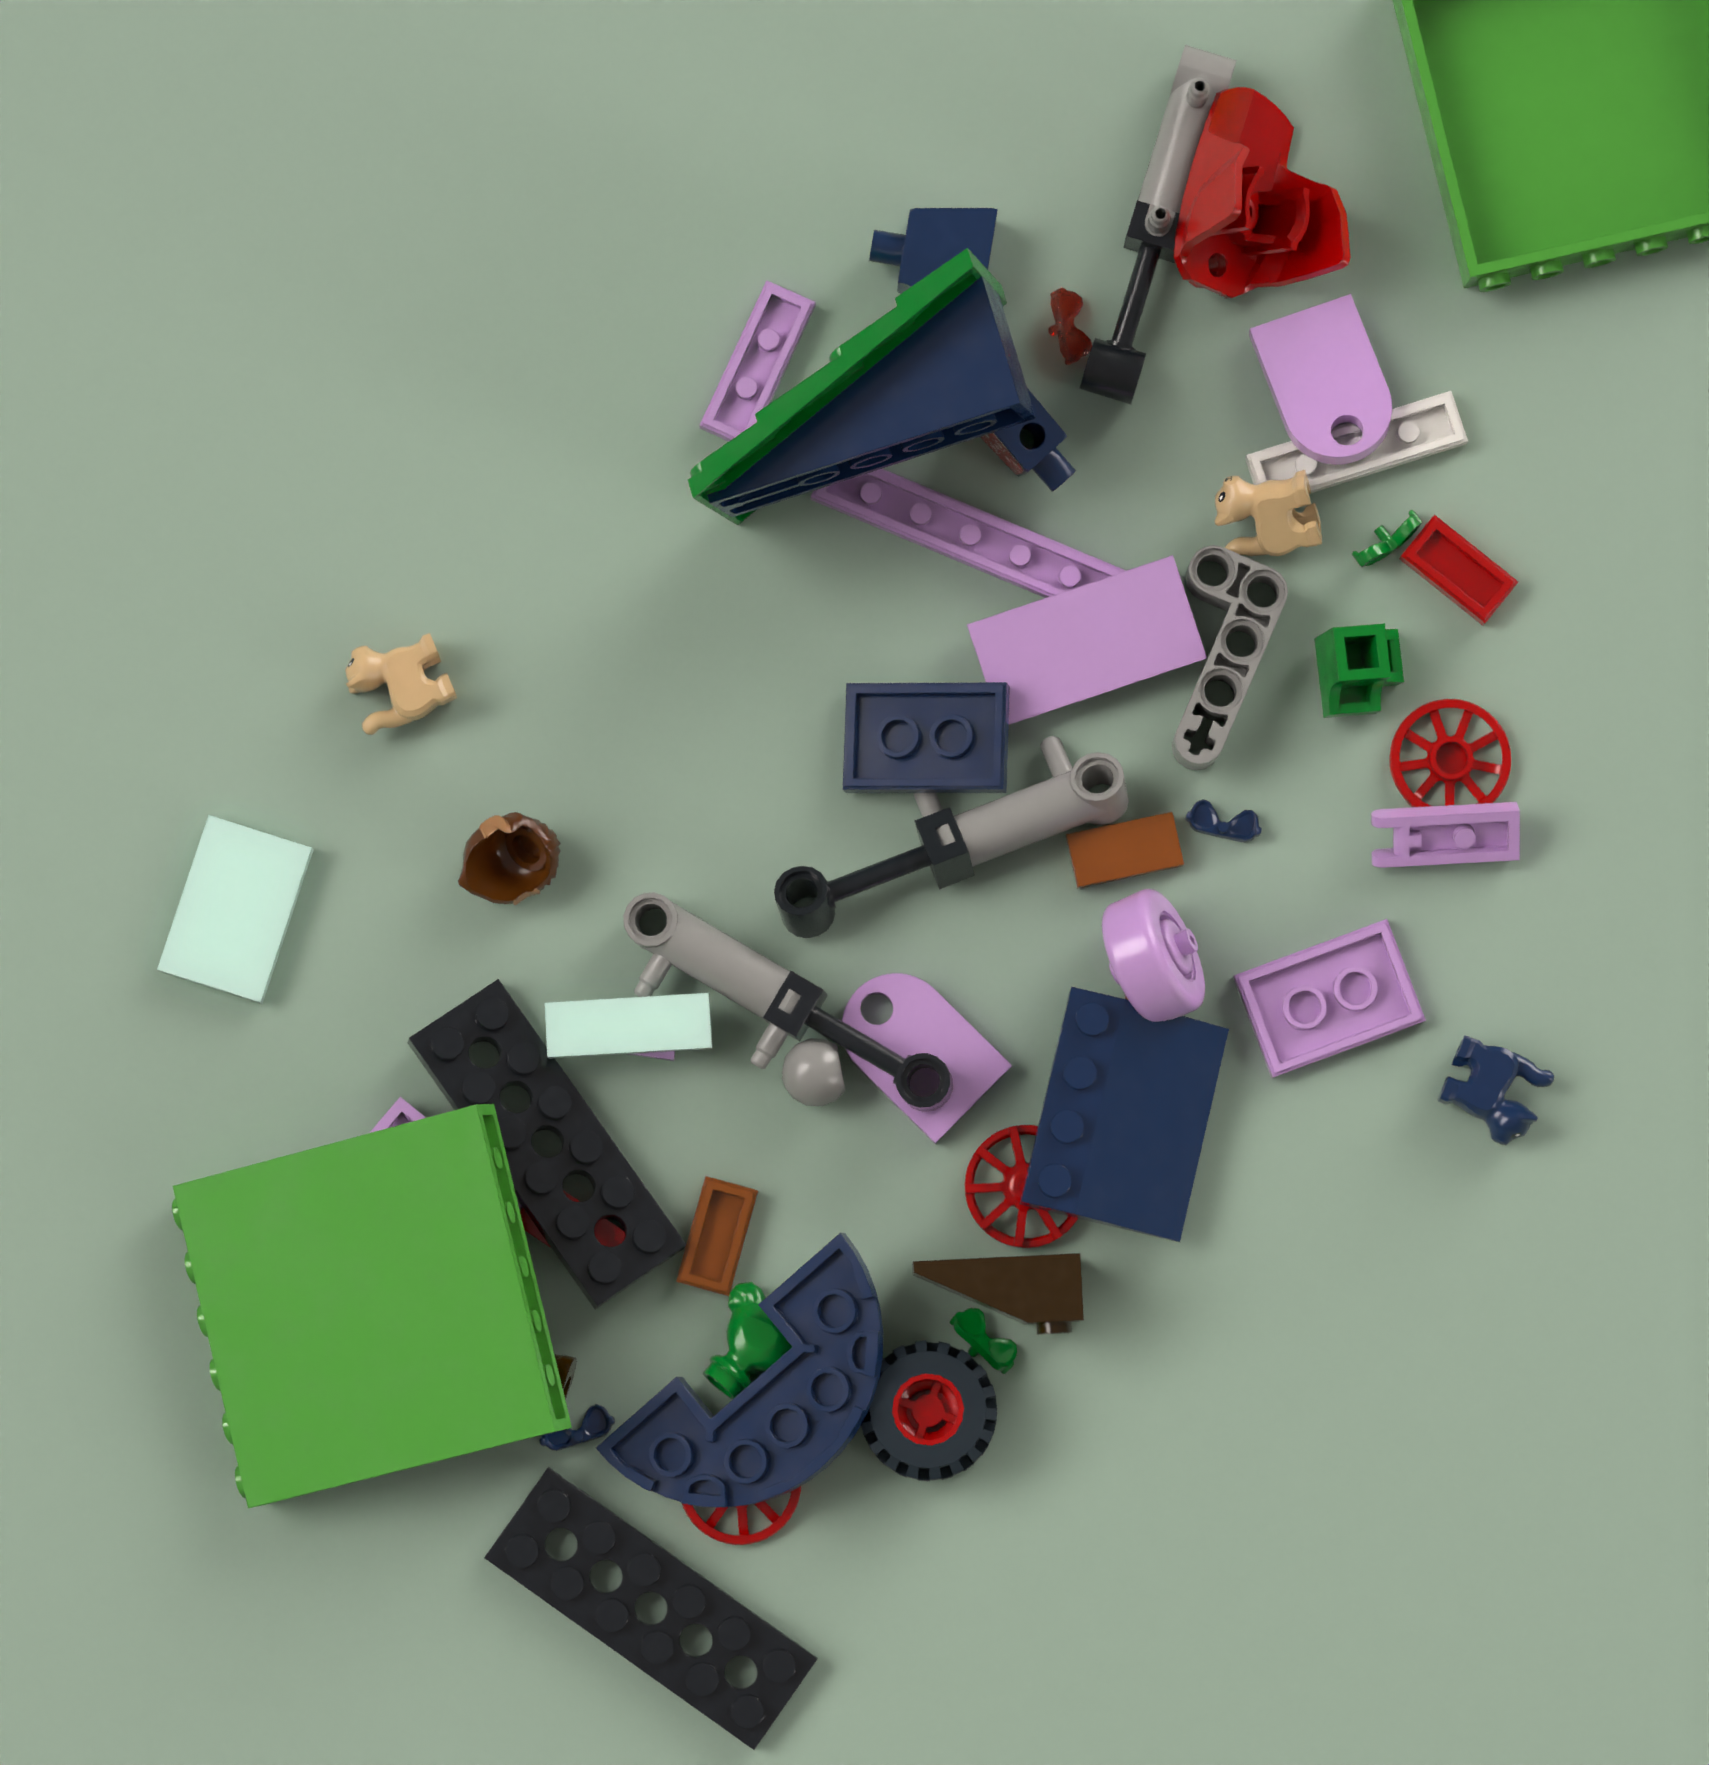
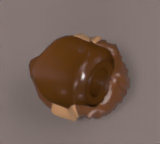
(509, 859)

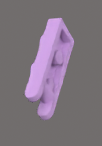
(1449, 834)

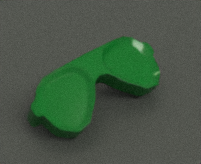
(1389, 543)
(972, 1328)

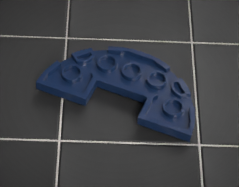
(788, 1418)

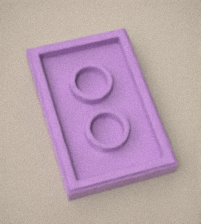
(1329, 998)

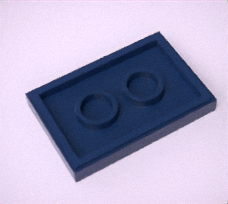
(926, 737)

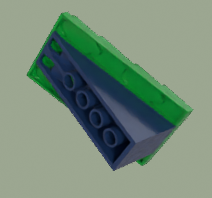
(895, 391)

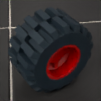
(930, 1411)

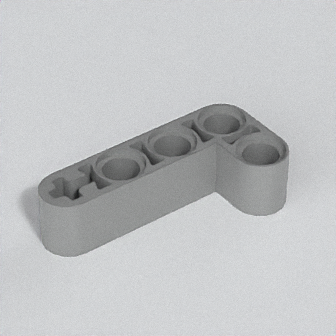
(1222, 664)

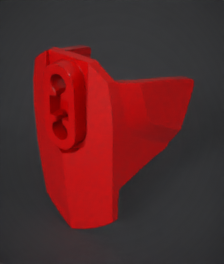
(1249, 215)

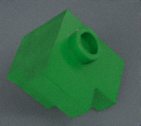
(1355, 667)

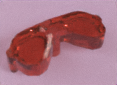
(1072, 341)

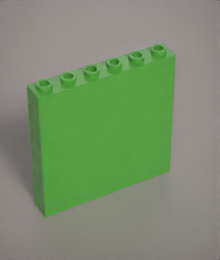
(1562, 128)
(370, 1306)

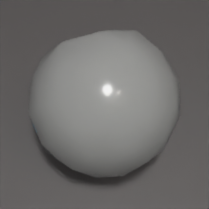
(813, 1072)

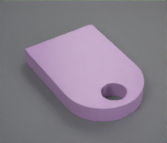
(1323, 377)
(930, 1025)

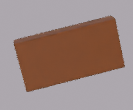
(1124, 850)
(717, 1236)

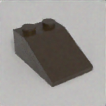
(1023, 1288)

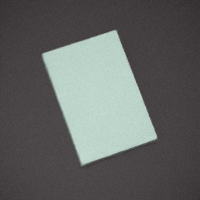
(235, 909)

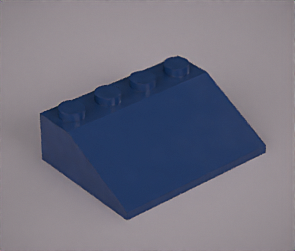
(1123, 1116)

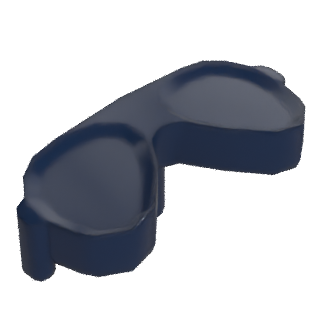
(1206, 821)
(594, 1425)

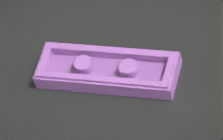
(758, 361)

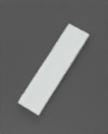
(1413, 434)

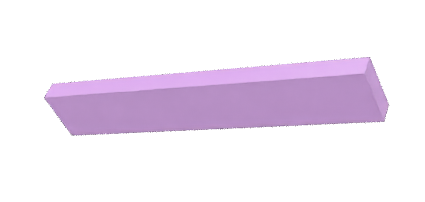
(964, 533)

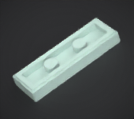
(628, 1025)

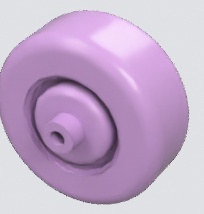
(1153, 956)

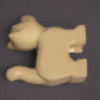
(1273, 508)
(403, 671)

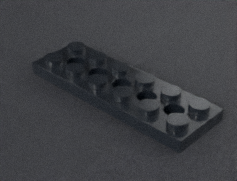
(585, 1150)
(689, 1600)

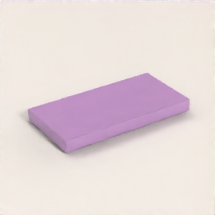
(1089, 639)

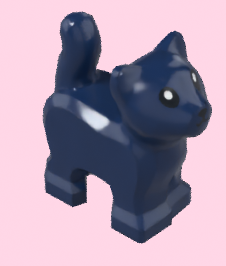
(1485, 1090)

